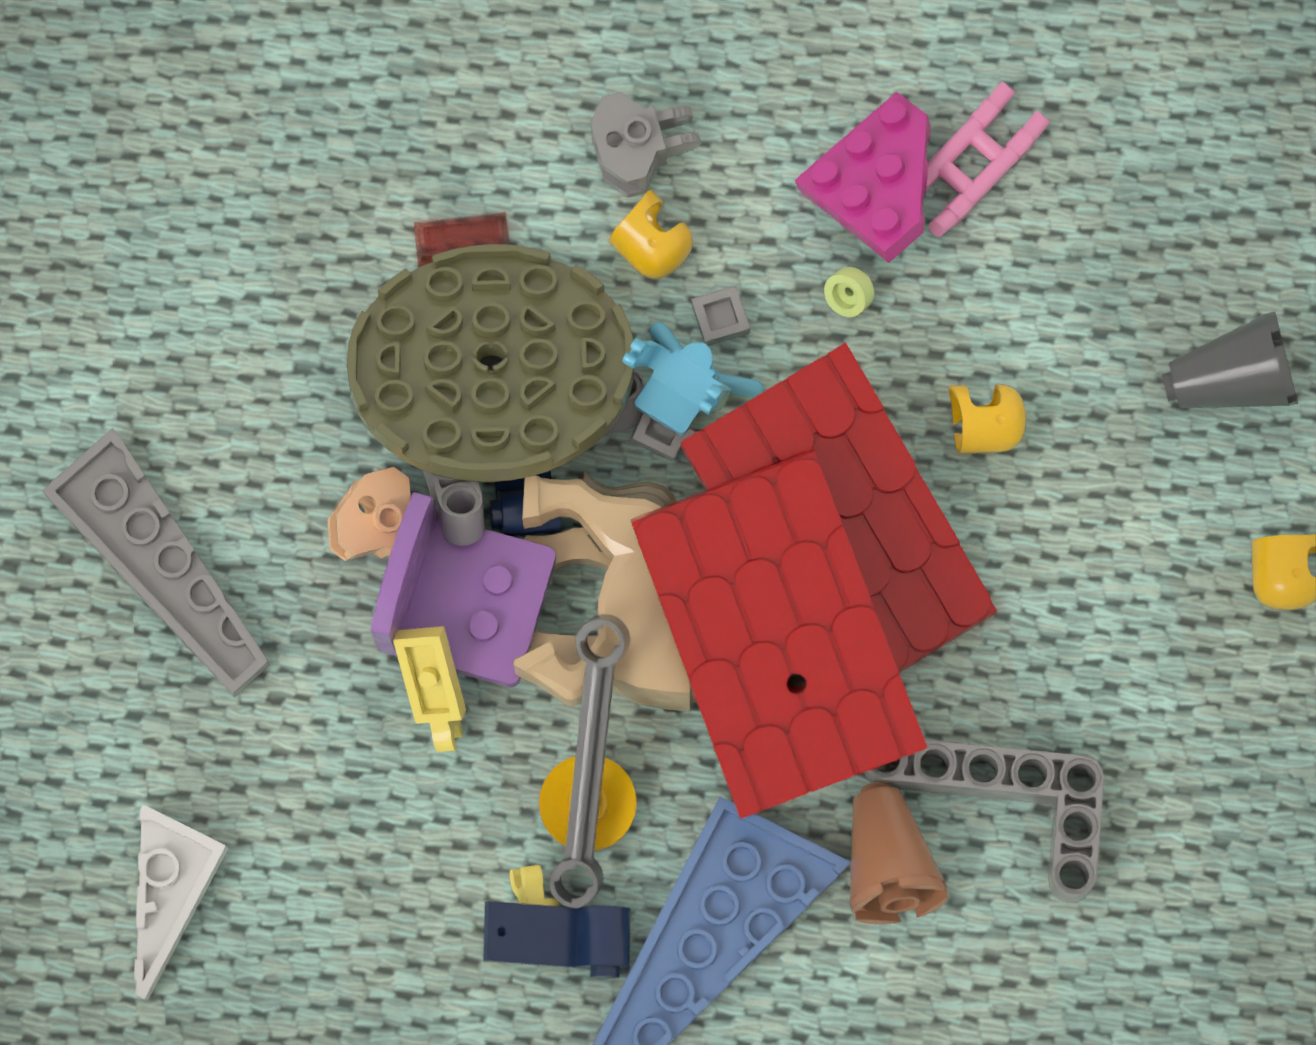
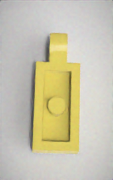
(432, 683)

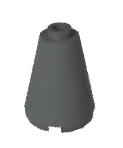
(1234, 370)

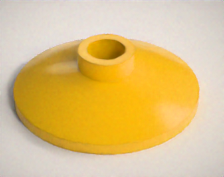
(615, 809)

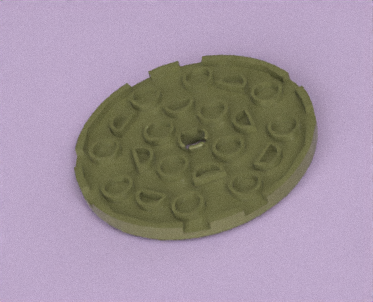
(443, 411)

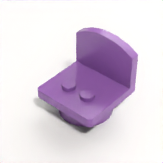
(479, 592)

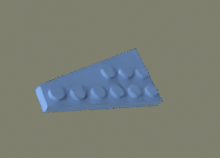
(724, 910)

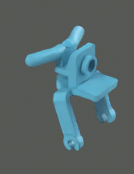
(682, 380)

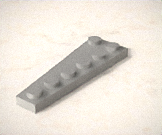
(135, 533)

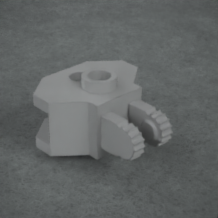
(632, 144)

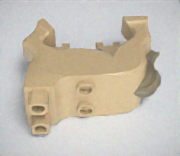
(652, 666)

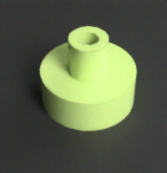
(849, 291)

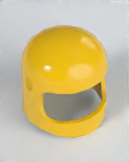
(646, 244)
(988, 427)
(1282, 571)

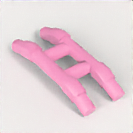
(1001, 158)

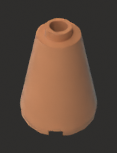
(890, 860)

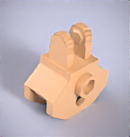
(384, 500)

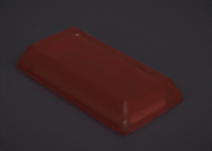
(459, 232)

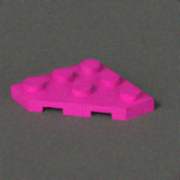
(876, 178)

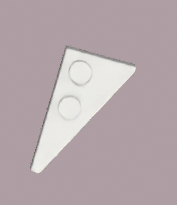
(173, 877)

